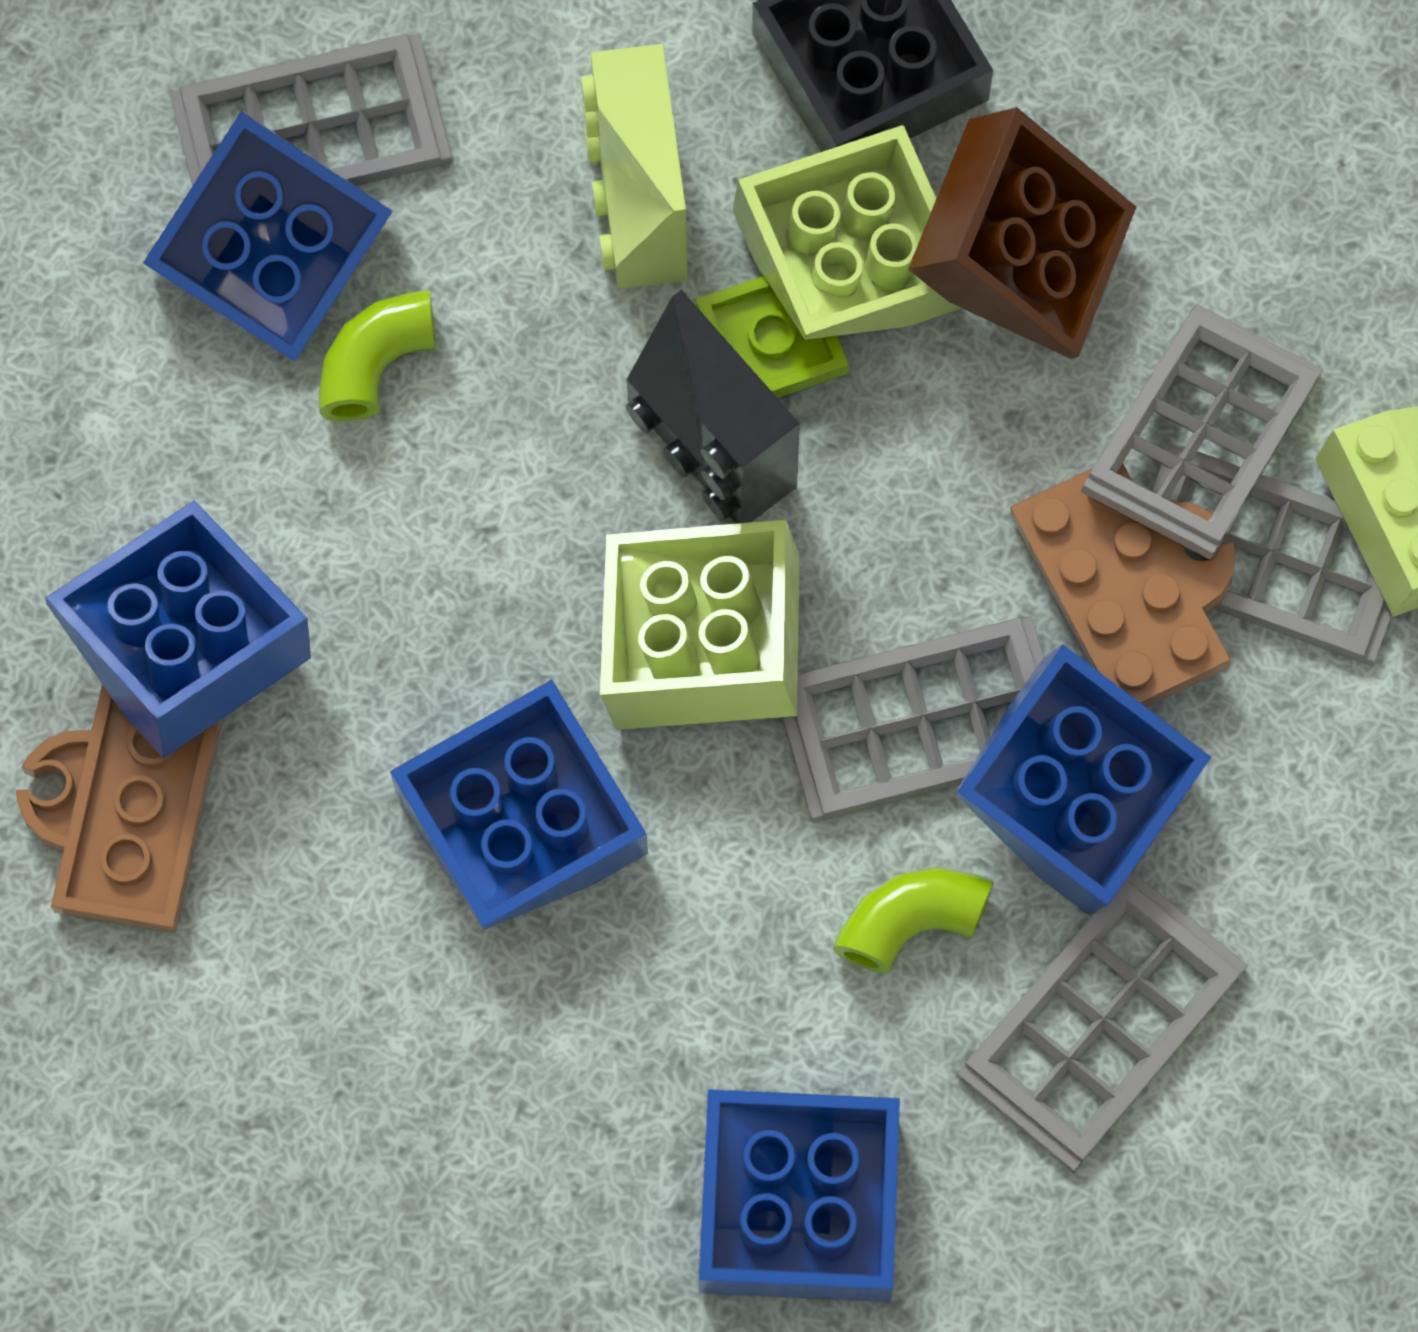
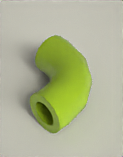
(365, 350)
(909, 906)

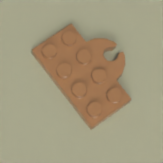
(1128, 590)
(121, 819)

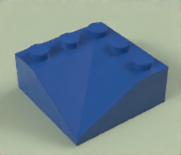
(267, 236)
(181, 627)
(1079, 779)
(520, 808)
(799, 1196)

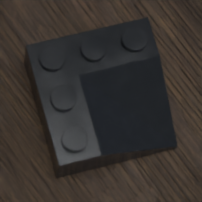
(872, 64)
(713, 415)

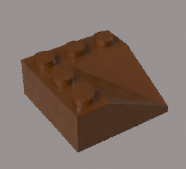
(1023, 232)

